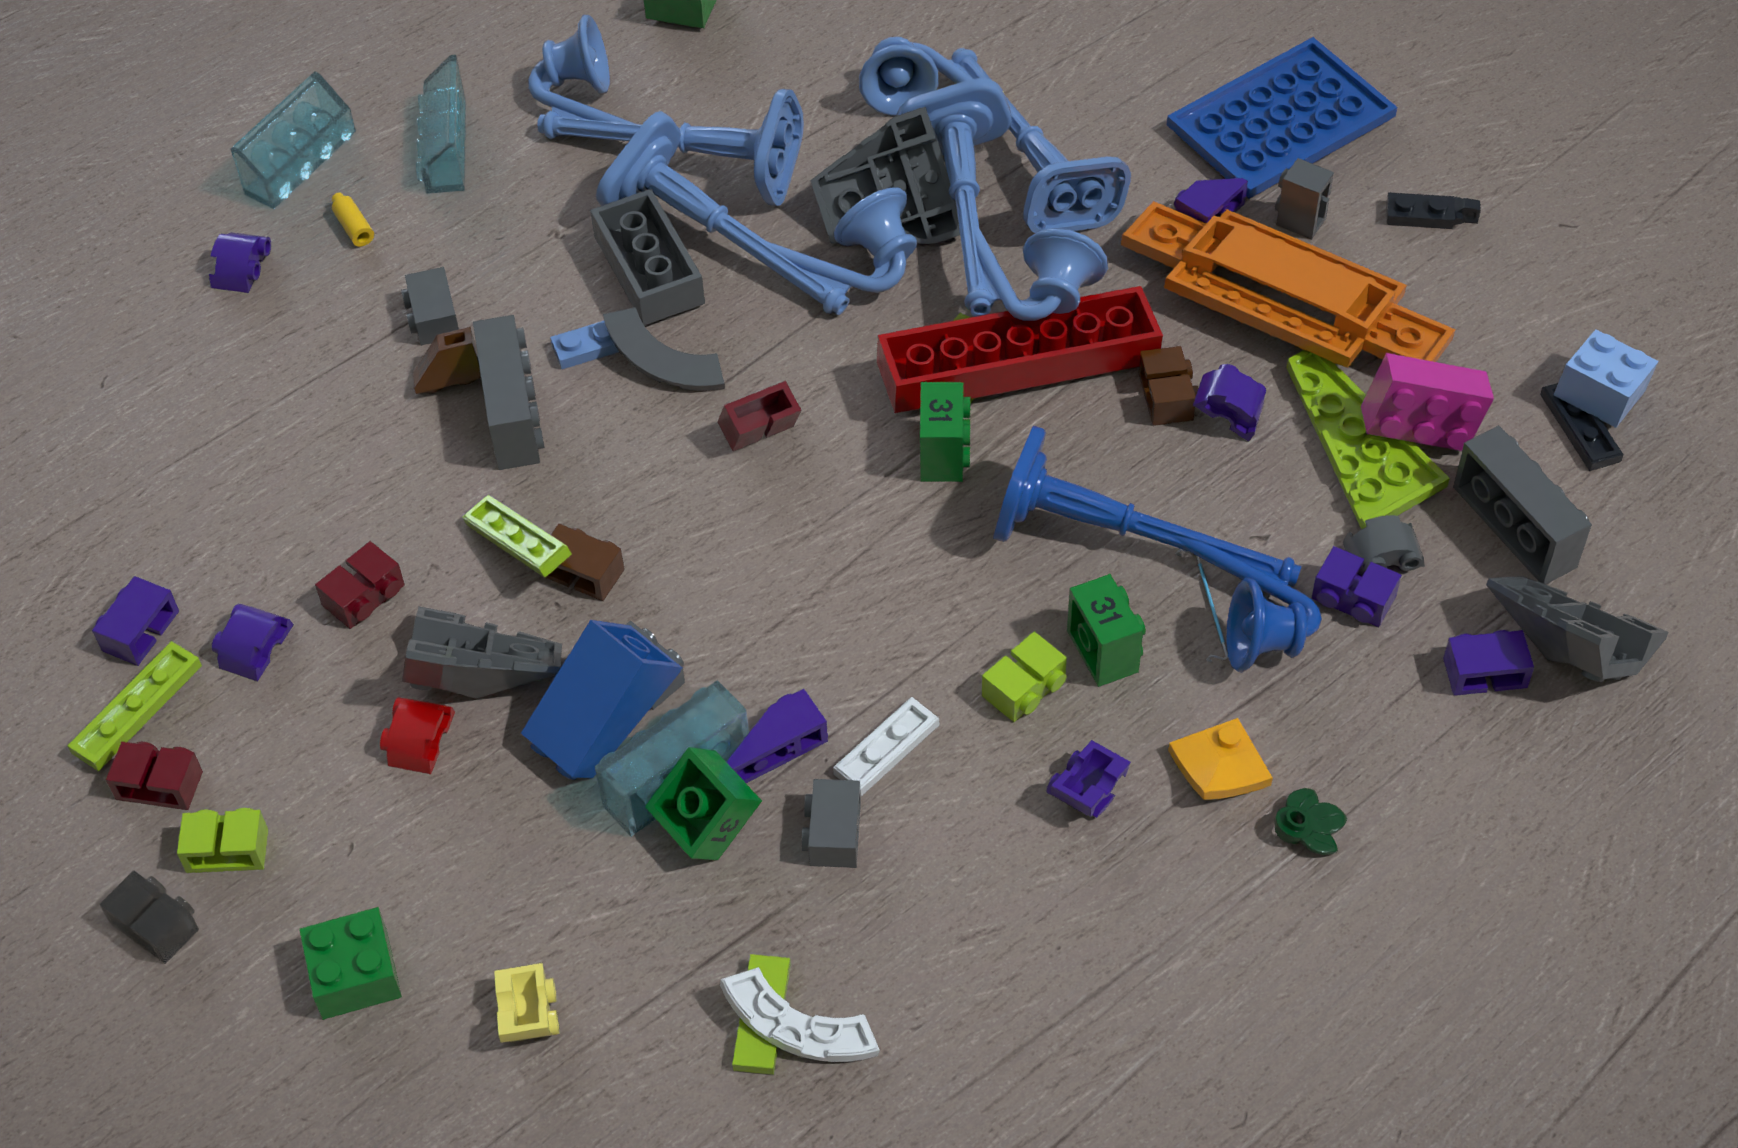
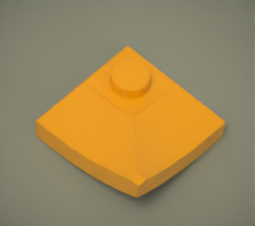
(1220, 761)

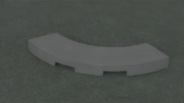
(658, 360)

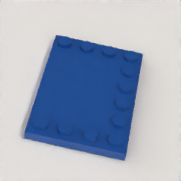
(1280, 112)

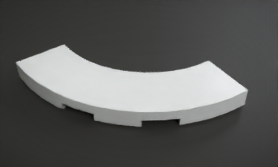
(793, 1031)

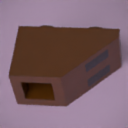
(448, 362)

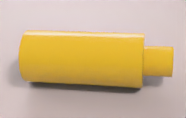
(352, 220)

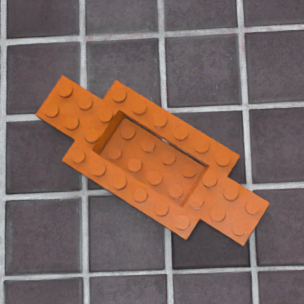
(1357, 296)

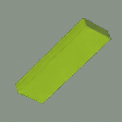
(752, 1051)

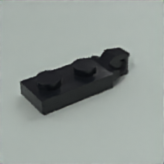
(1430, 210)

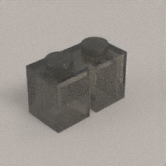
(150, 915)

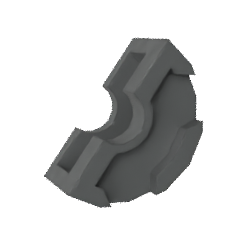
(1386, 543)

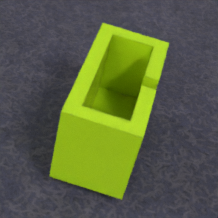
(1021, 685)
(222, 841)

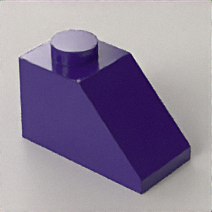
(1211, 198)

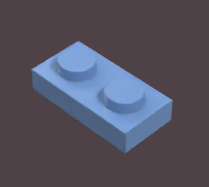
(582, 345)

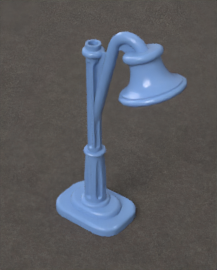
(584, 57)
(1062, 192)
(869, 223)
(1061, 258)

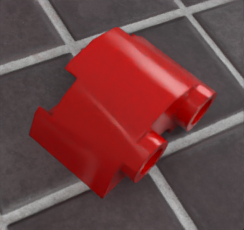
(415, 734)

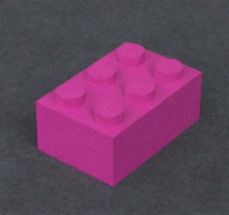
(1426, 402)

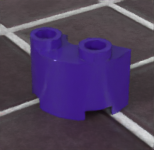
(238, 260)
(1232, 396)
(248, 640)
(1089, 779)

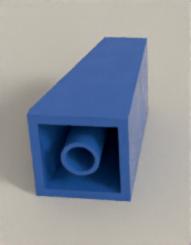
(598, 697)

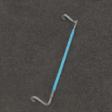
(1212, 608)

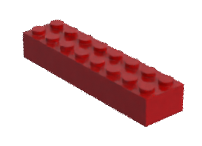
(1010, 354)

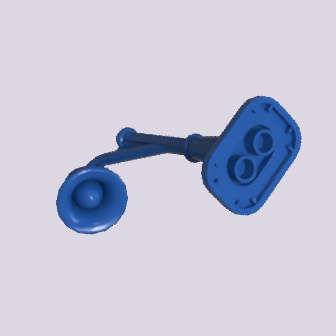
(1252, 622)

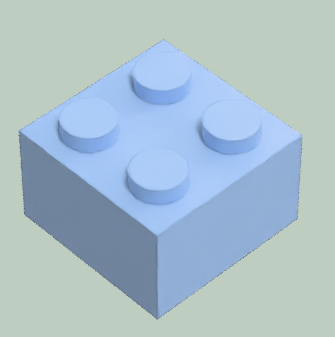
(1605, 378)

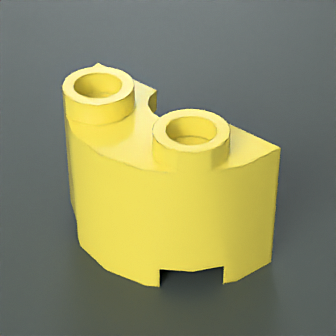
(524, 1003)

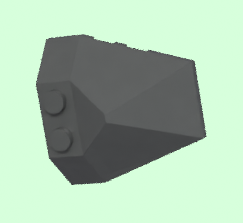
(900, 156)
(1578, 631)
(474, 659)

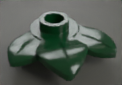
(1309, 822)

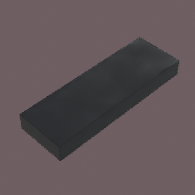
(1584, 431)

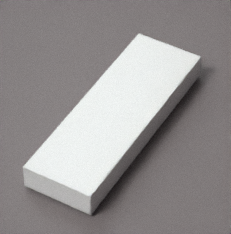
(887, 745)

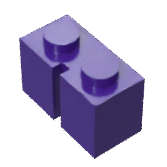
(1363, 596)
(136, 609)
(1497, 654)

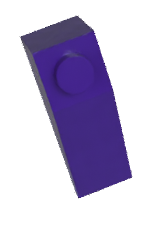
(781, 734)

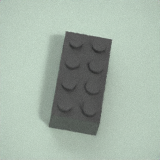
(647, 256)
(508, 392)
(1521, 505)

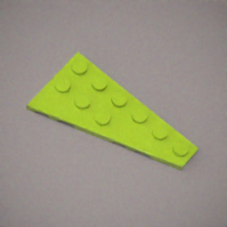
(1374, 471)

